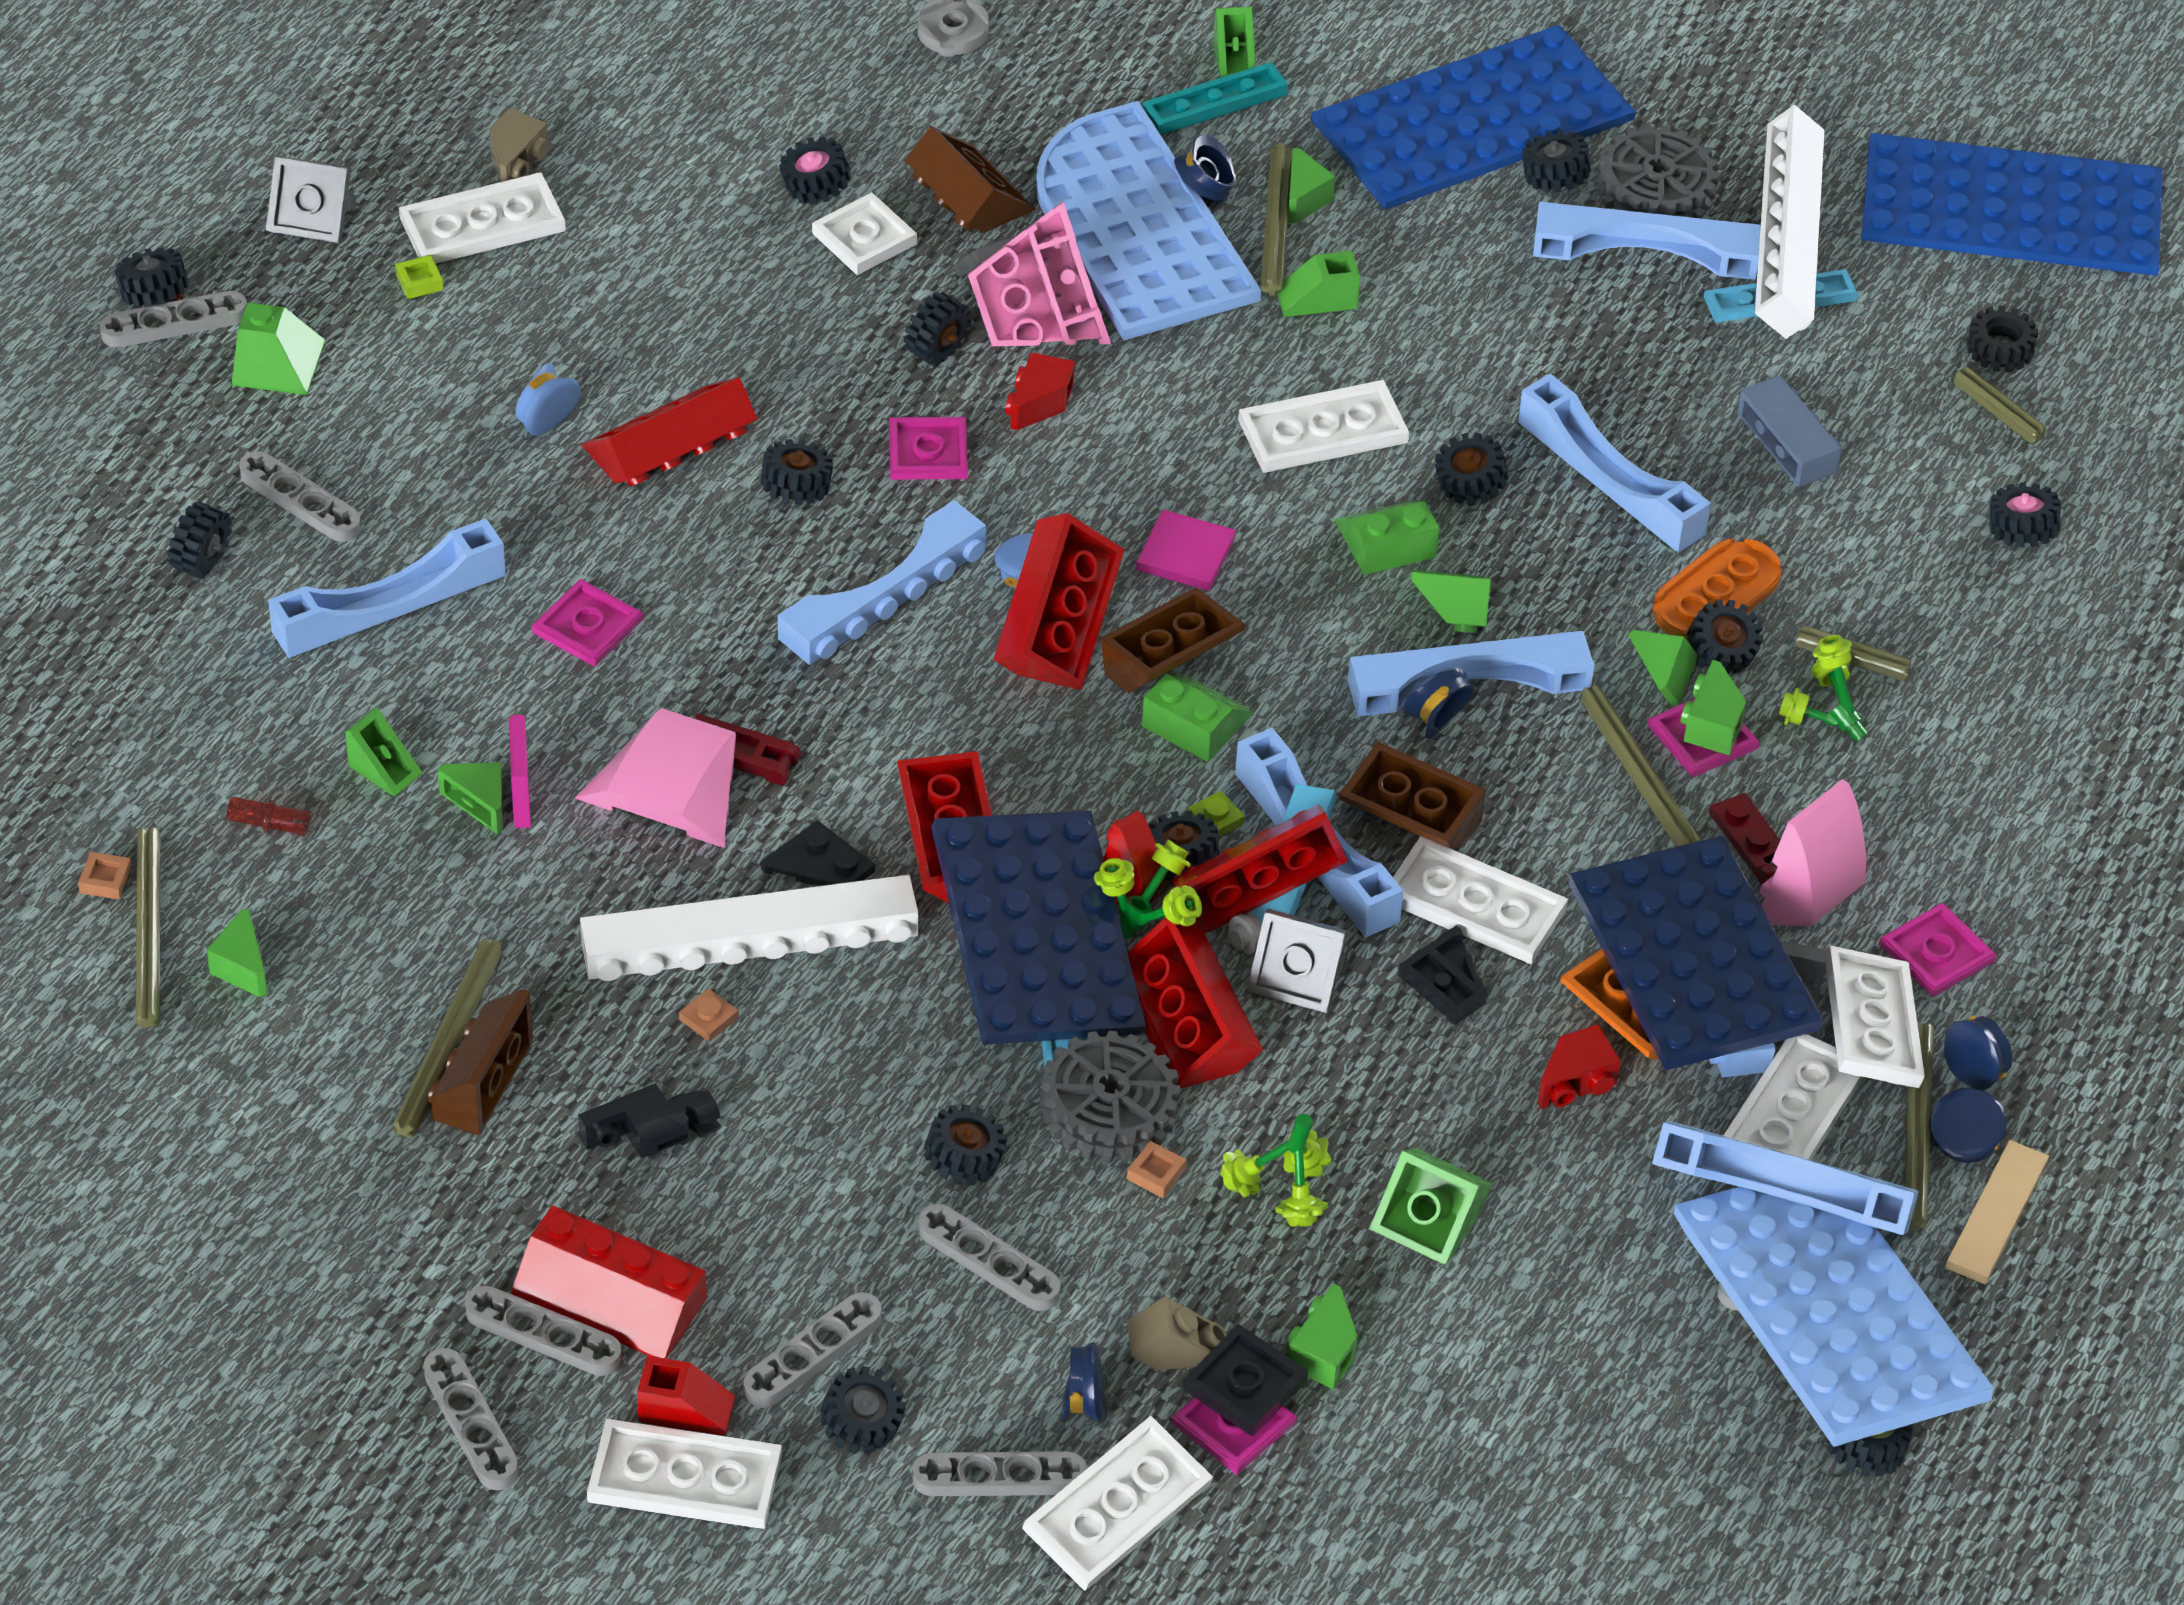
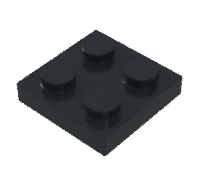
(1245, 1380)

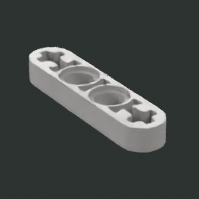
(172, 314)
(304, 494)
(993, 1254)
(546, 1327)
(807, 1346)
(474, 1418)
(999, 1467)

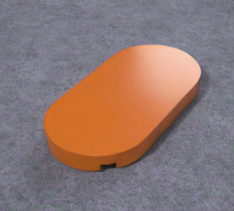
(1732, 574)

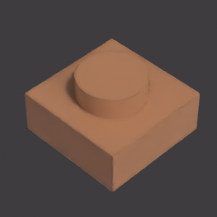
(105, 875)
(709, 1015)
(1156, 1169)

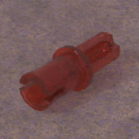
(267, 815)

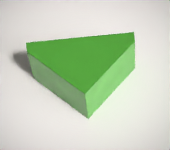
(1233, 40)
(1310, 186)
(1668, 660)
(380, 754)
(476, 790)
(237, 957)

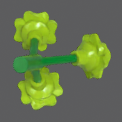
(1302, 1154)

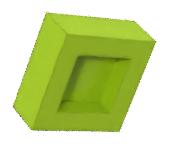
(419, 277)
(1221, 811)

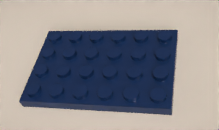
(1036, 927)
(1694, 952)

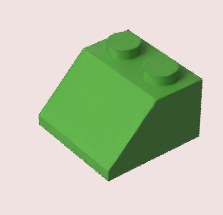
(1391, 536)
(1192, 715)
(1429, 1205)

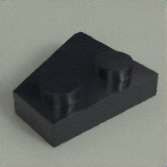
(819, 858)
(1446, 976)

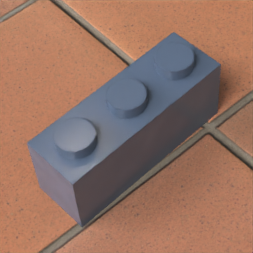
(1789, 431)

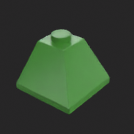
(275, 350)
(1456, 597)

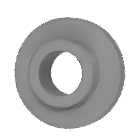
(1244, 932)

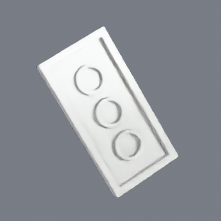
(482, 218)
(1323, 426)
(1479, 899)
(1874, 1017)
(1796, 1099)
(684, 1473)
(1117, 1503)

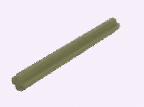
(1276, 219)
(1638, 767)
(148, 928)
(448, 1036)
(1918, 1130)

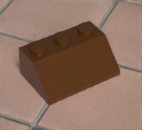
(965, 182)
(1166, 639)
(1416, 796)
(483, 1063)

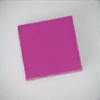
(928, 448)
(1186, 550)
(587, 622)
(1692, 757)
(519, 771)
(1938, 949)
(1226, 1440)

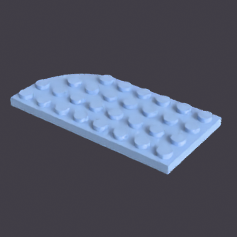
(1138, 226)
(1834, 1313)

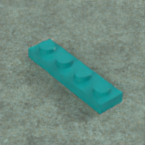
(1215, 98)

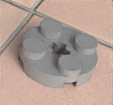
(953, 40)

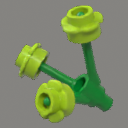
(1830, 670)
(1179, 905)

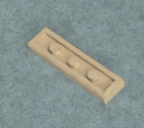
(1997, 1212)

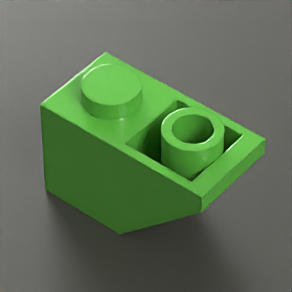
(1321, 285)
(1716, 713)
(1326, 1339)

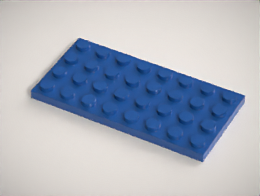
(1470, 116)
(2013, 204)

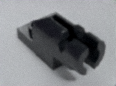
(650, 1120)

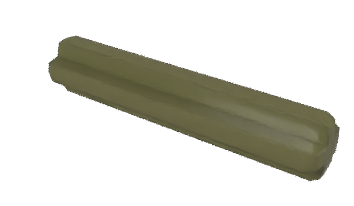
(1999, 405)
(1862, 654)

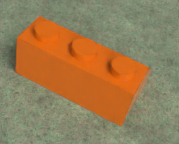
(1600, 989)

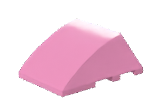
(1038, 288)
(672, 774)
(1817, 860)

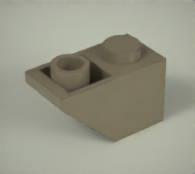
(517, 144)
(1172, 1336)

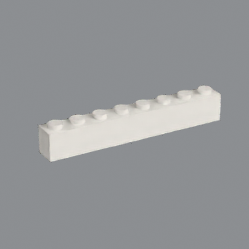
(1790, 222)
(749, 927)

